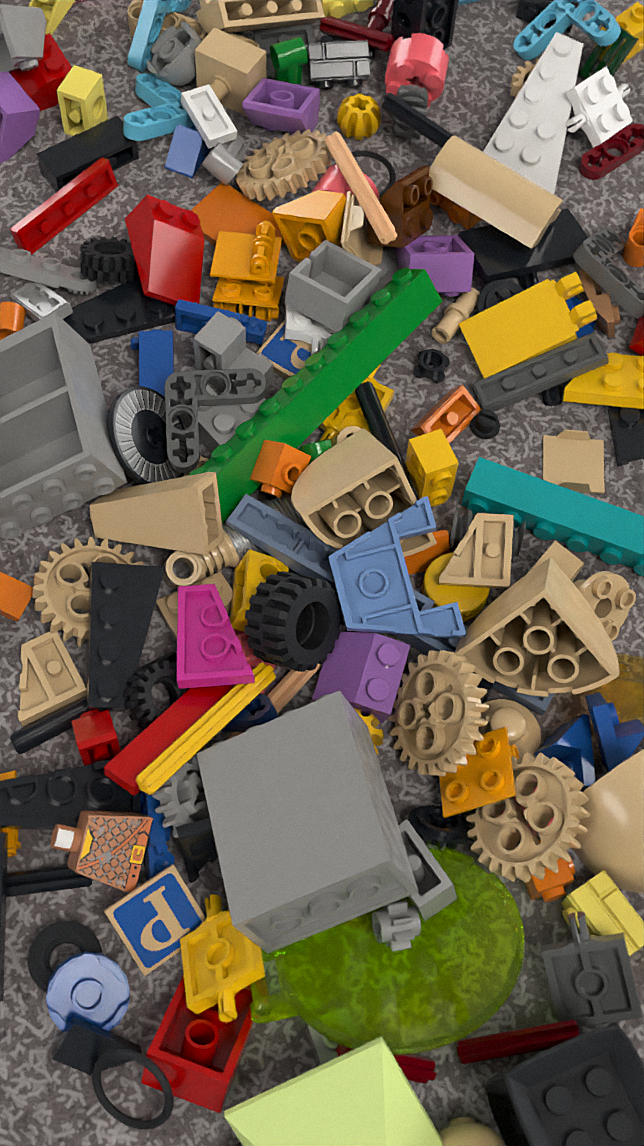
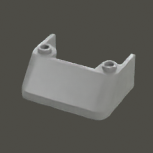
(21, 37)

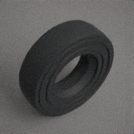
(49, 939)

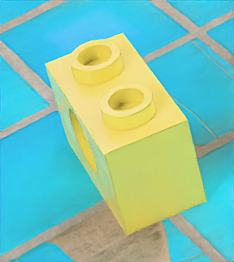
(81, 100)

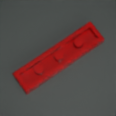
(65, 206)
(161, 734)

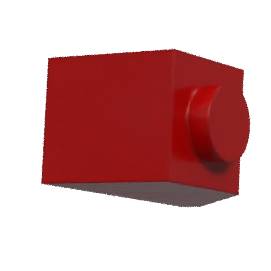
(96, 736)

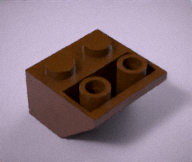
(407, 208)

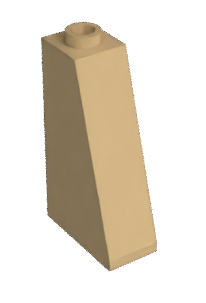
(163, 514)

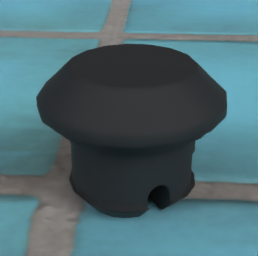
(485, 424)

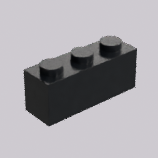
(73, 156)

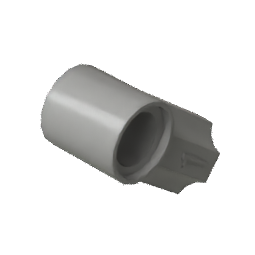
(225, 159)

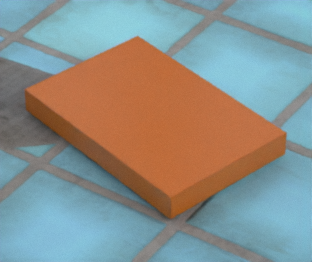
(231, 212)

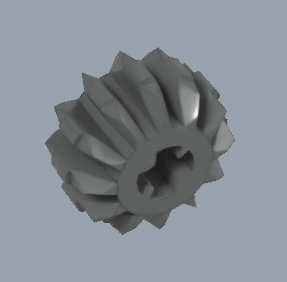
(416, 98)

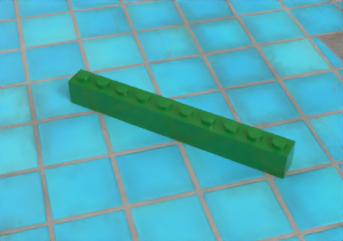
(323, 381)

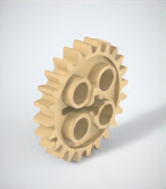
(284, 165)
(60, 598)
(438, 713)
(556, 797)

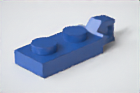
(193, 317)
(156, 854)

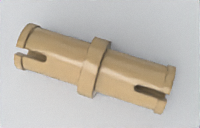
(455, 314)

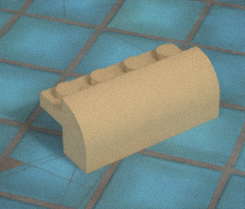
(257, 14)
(493, 191)

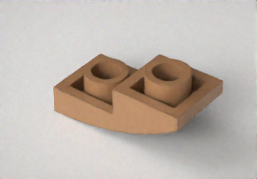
(607, 314)

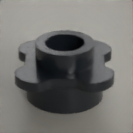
(435, 358)

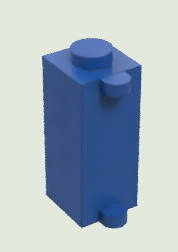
(155, 358)

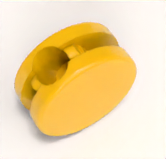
(469, 599)

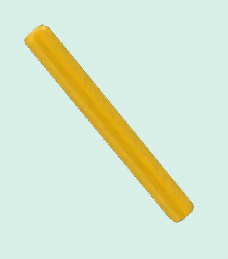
(203, 730)

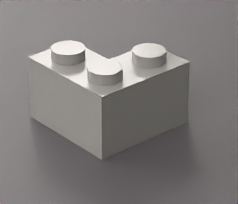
(223, 346)
(219, 422)
(433, 884)

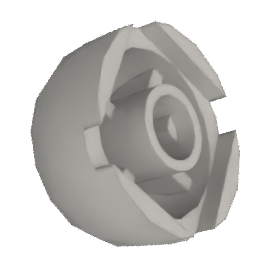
(175, 55)

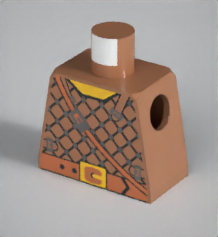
(106, 846)

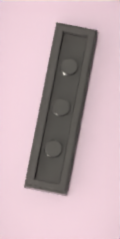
(540, 373)

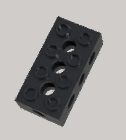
(426, 17)

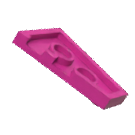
(206, 641)

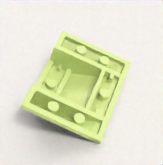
(341, 1103)

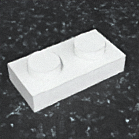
(208, 116)

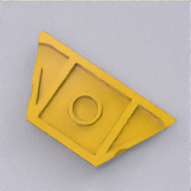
(613, 384)

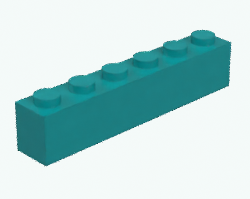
(558, 513)

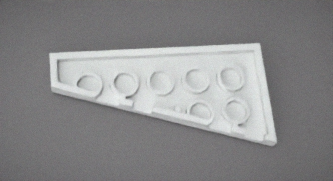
(535, 125)

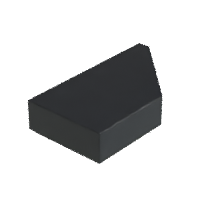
(197, 846)
(84, 1044)

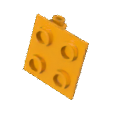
(247, 254)
(248, 292)
(485, 777)

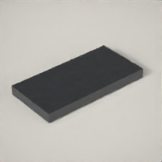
(503, 257)

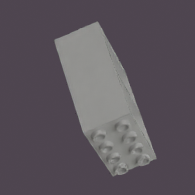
(51, 427)
(303, 824)

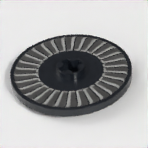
(140, 436)

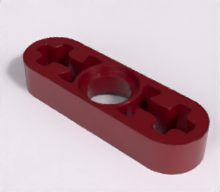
(609, 162)

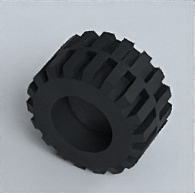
(293, 621)

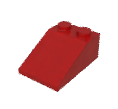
(43, 81)
(167, 250)
(199, 1049)

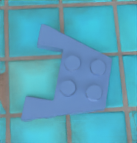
(377, 586)

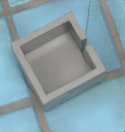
(331, 285)

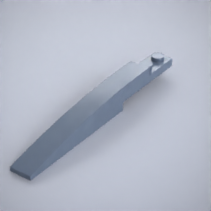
(309, 555)

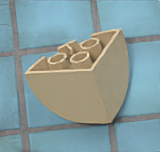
(354, 492)
(541, 638)
(616, 825)

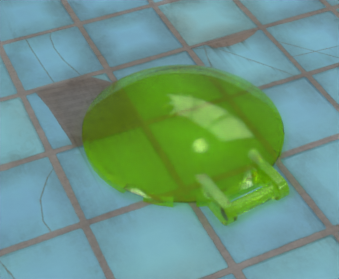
(413, 996)

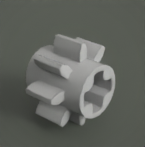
(396, 925)

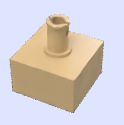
(229, 67)

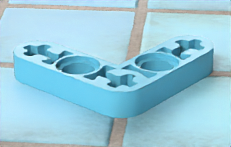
(565, 15)
(149, 29)
(162, 116)

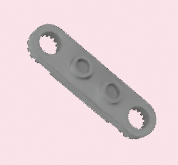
(44, 271)

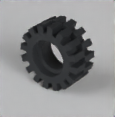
(108, 260)
(141, 691)

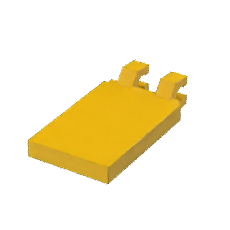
(527, 324)

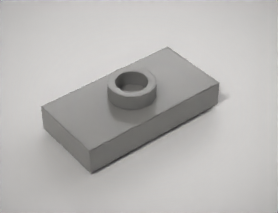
(41, 301)

